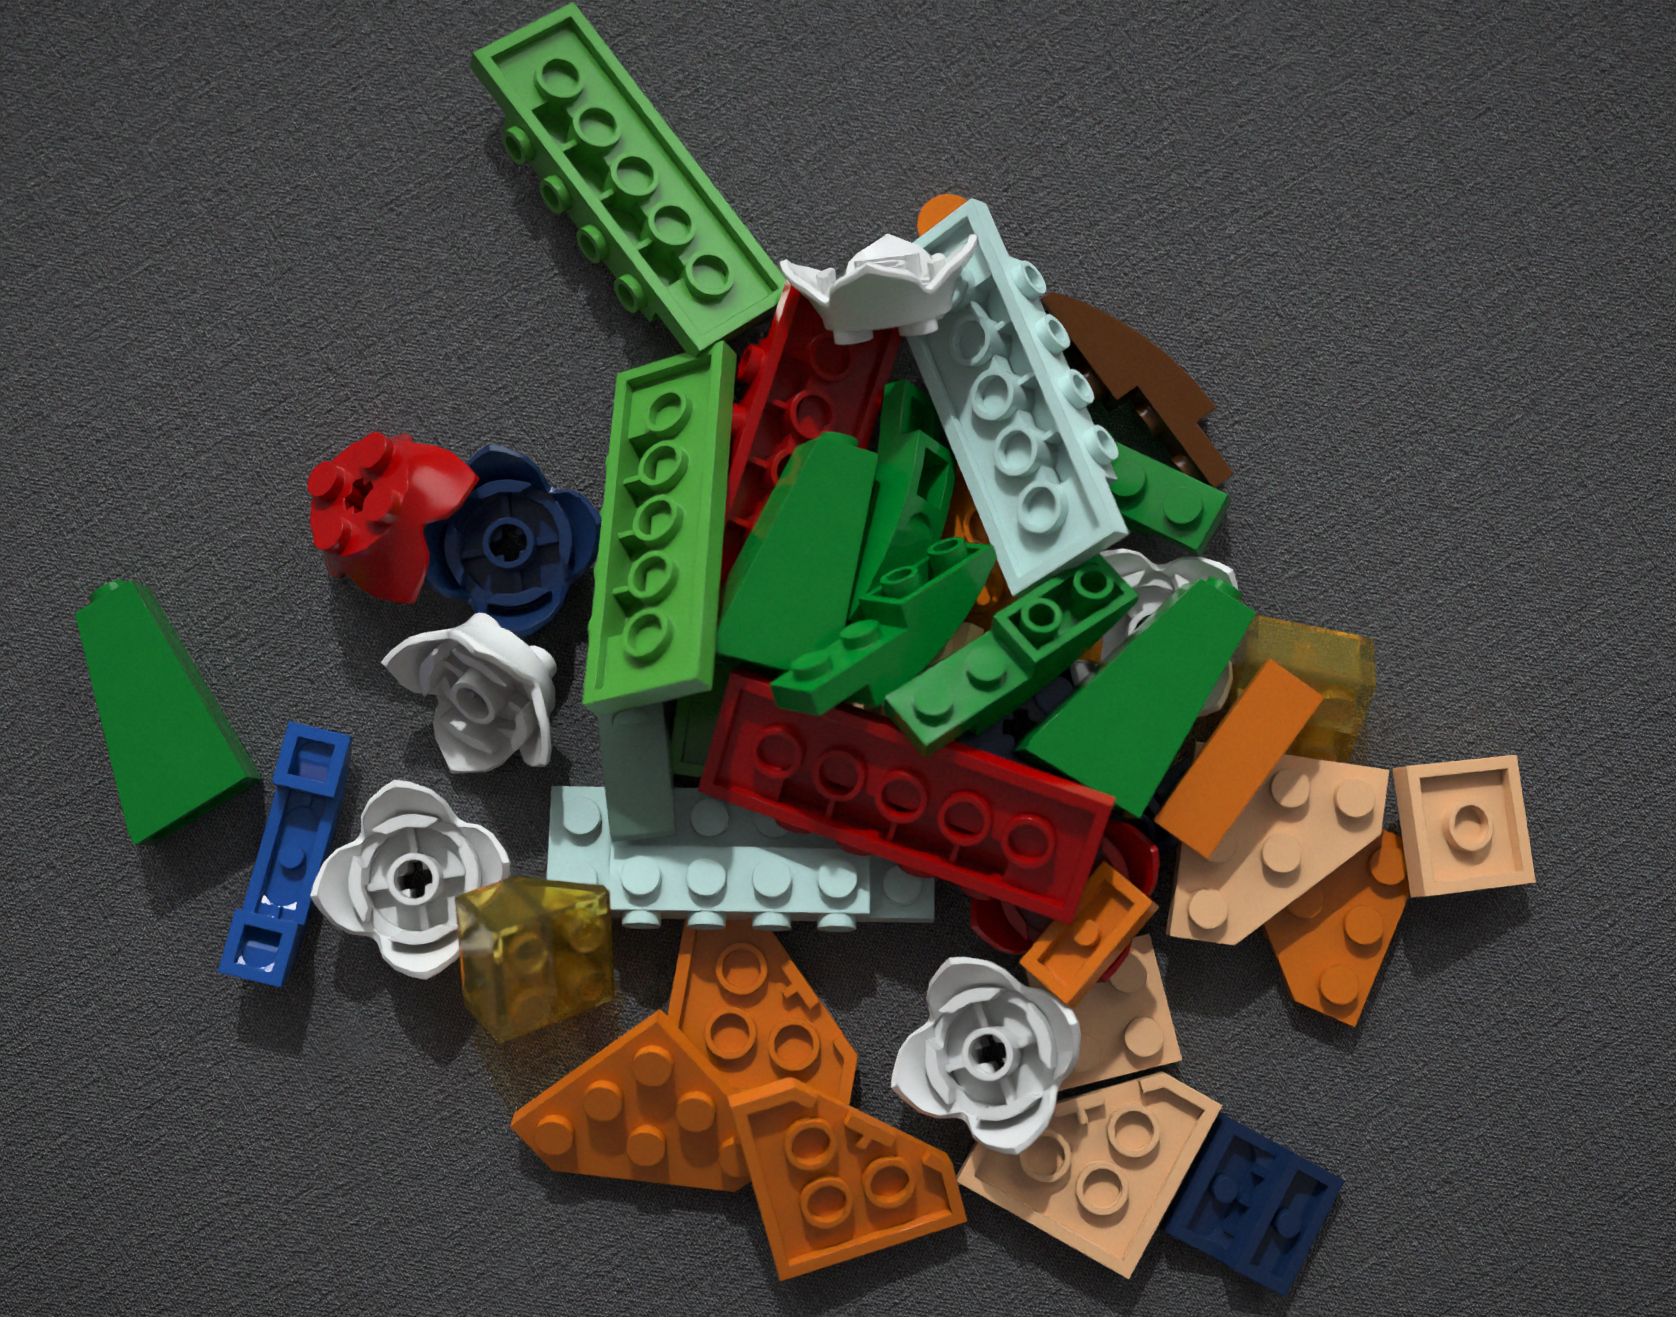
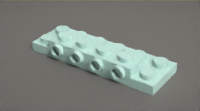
(1017, 411)
(726, 868)

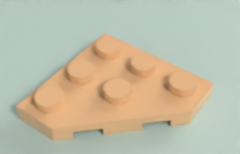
(1284, 842)
(1101, 1166)

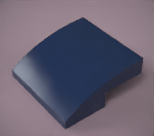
(1252, 1204)

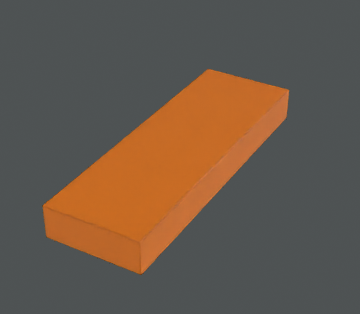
(1237, 758)

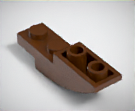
(1128, 366)

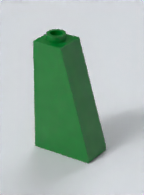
(799, 561)
(1142, 699)
(158, 716)

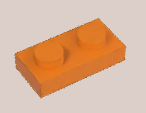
(1077, 955)

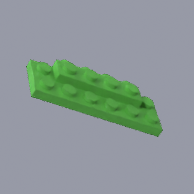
(626, 182)
(661, 533)

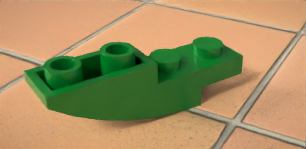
(909, 493)
(1166, 501)
(902, 631)
(1013, 660)

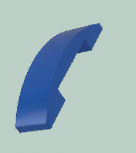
(291, 853)

